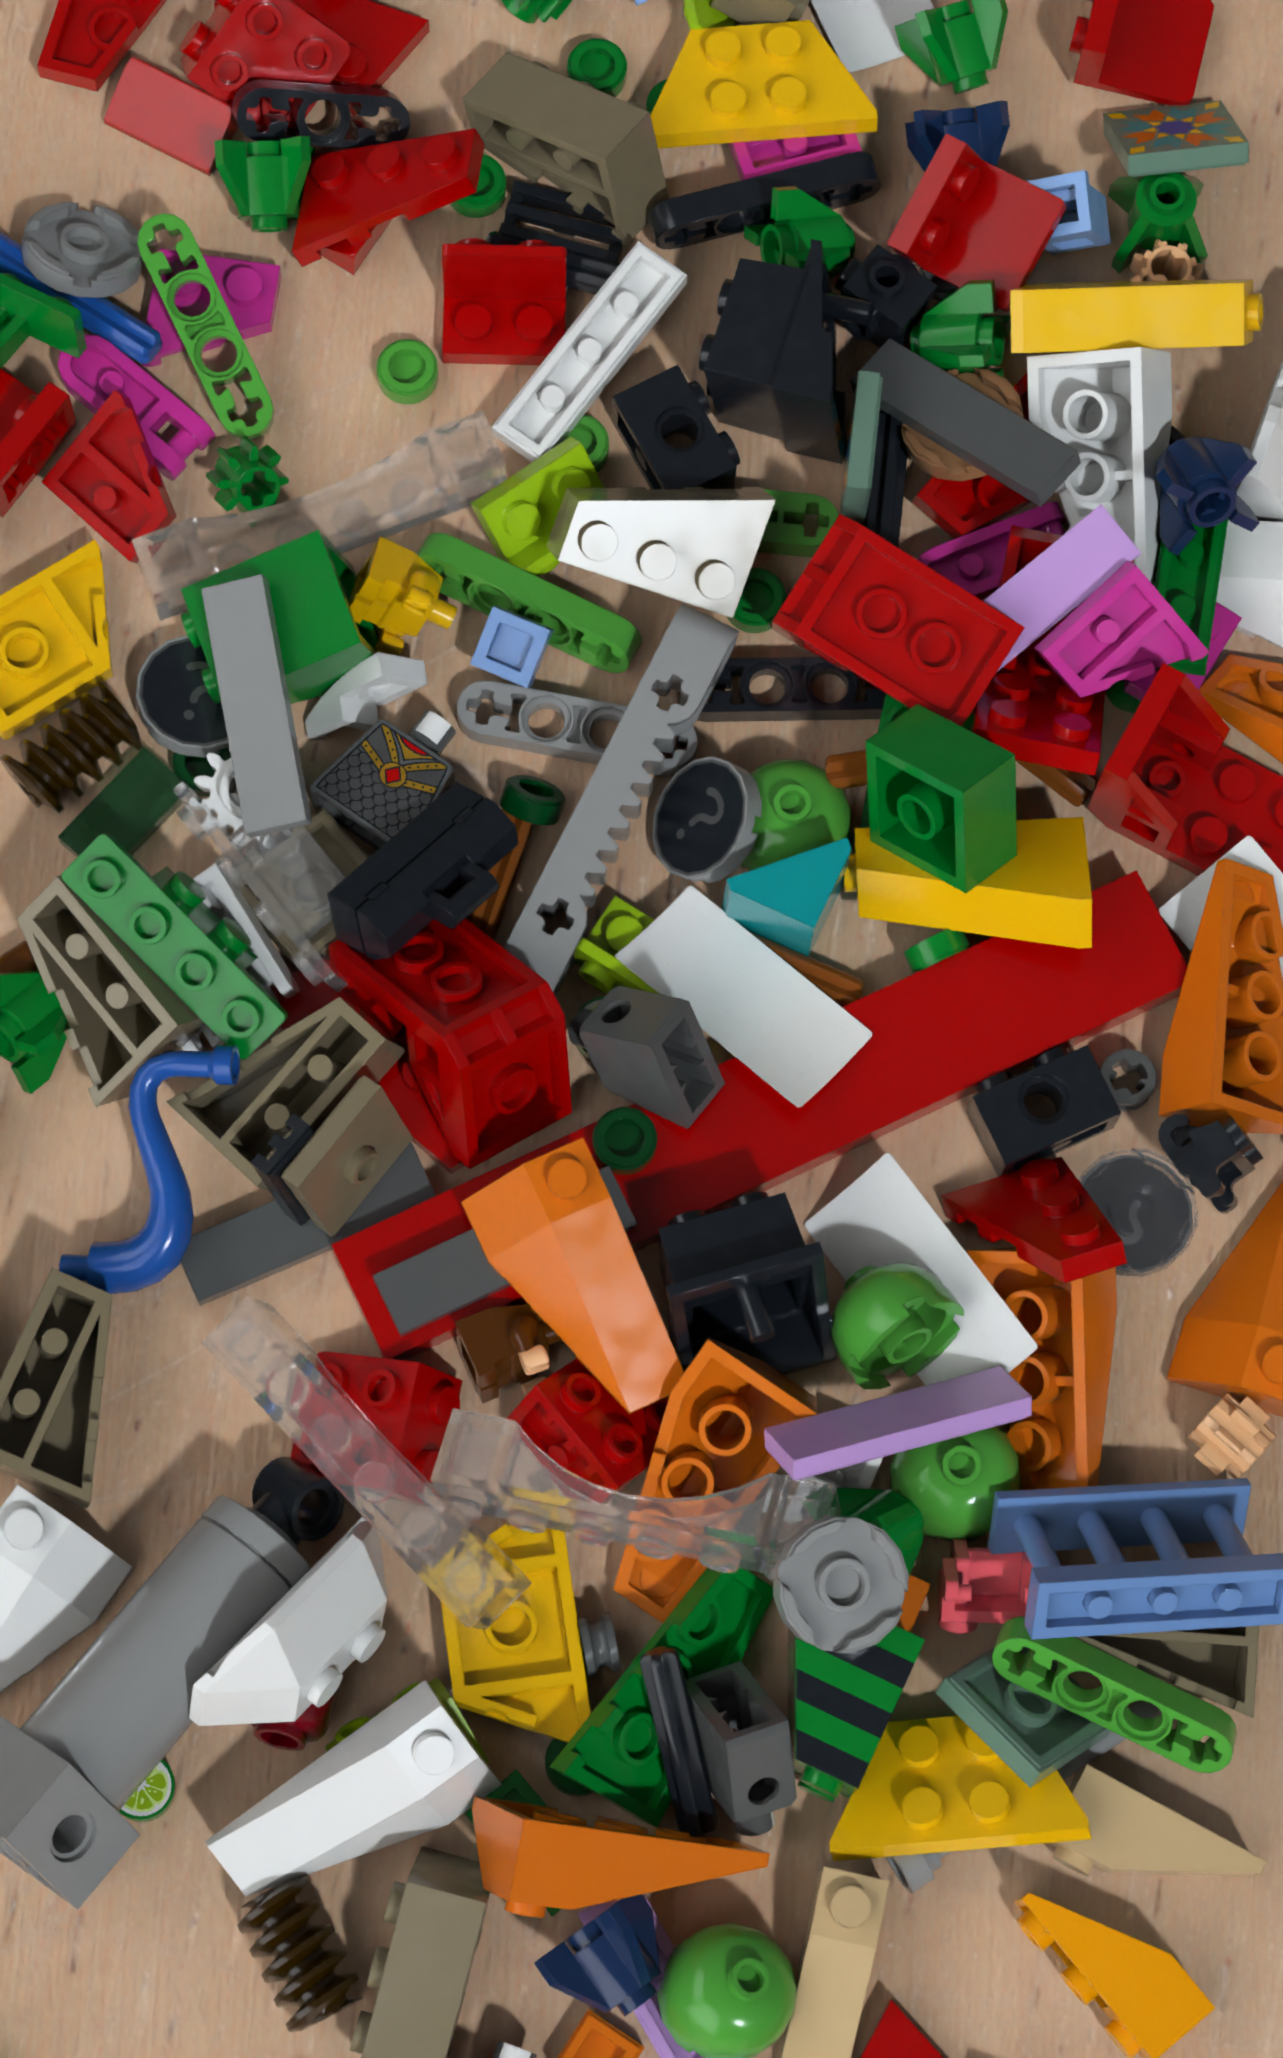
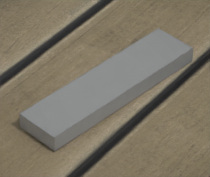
(256, 706)

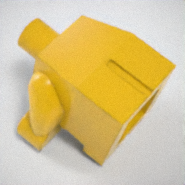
(398, 595)

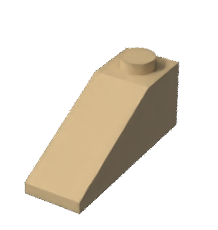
(1145, 1836)
(835, 1964)

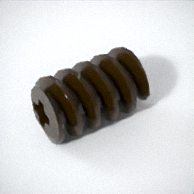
(74, 750)
(298, 1954)

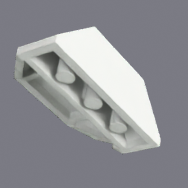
(302, 1641)

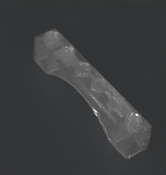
(412, 486)
(499, 1472)
(382, 1485)

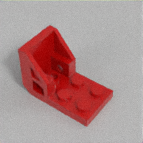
(896, 623)
(1028, 703)
(1183, 789)
(478, 1034)

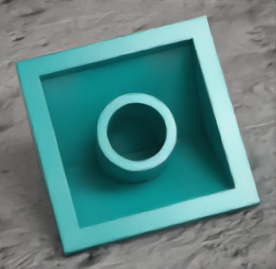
(789, 897)

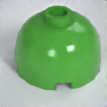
(797, 811)
(892, 1321)
(957, 1481)
(727, 1992)

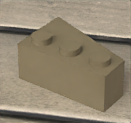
(56, 1390)

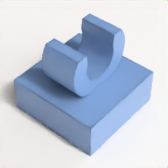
(511, 646)

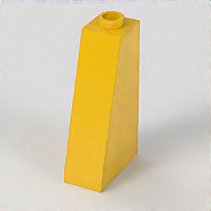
(1134, 315)
(1031, 898)

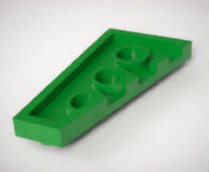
(618, 1744)

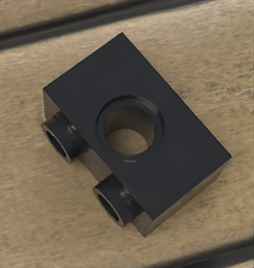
(670, 406)
(1015, 1136)

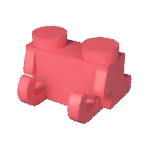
(981, 1587)

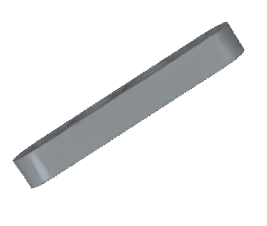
(573, 740)

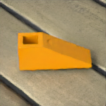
(1132, 1982)

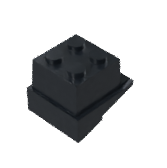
(777, 354)
(747, 1284)

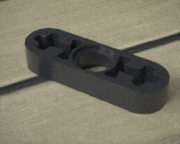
(276, 125)

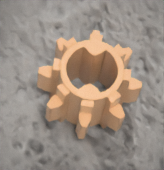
(1165, 264)
(1232, 1436)

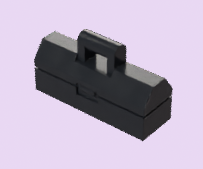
(424, 874)

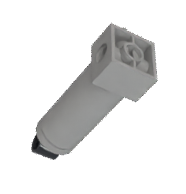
(135, 1682)

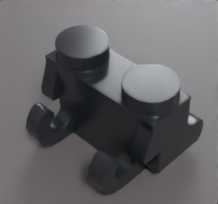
(1213, 1159)

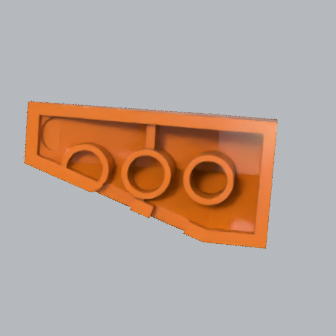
(570, 1259)
(558, 1862)

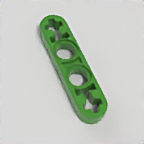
(210, 325)
(487, 581)
(1109, 1702)

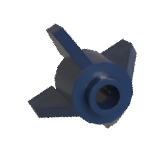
(979, 127)
(1200, 488)
(608, 1959)

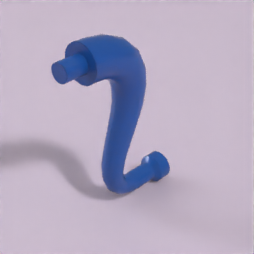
(164, 1238)

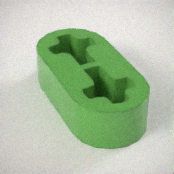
(783, 532)

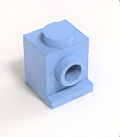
(1086, 214)

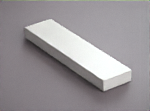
(590, 353)

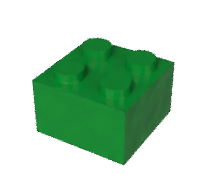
(942, 797)

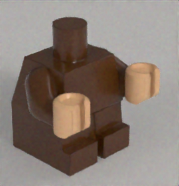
(504, 1348)

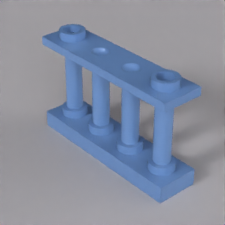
(1138, 1595)

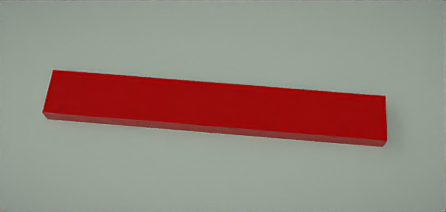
(927, 1048)

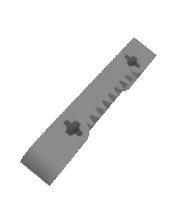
(685, 661)

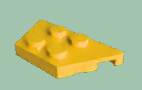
(758, 87)
(53, 639)
(531, 1657)
(947, 1791)

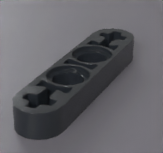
(747, 202)
(797, 702)

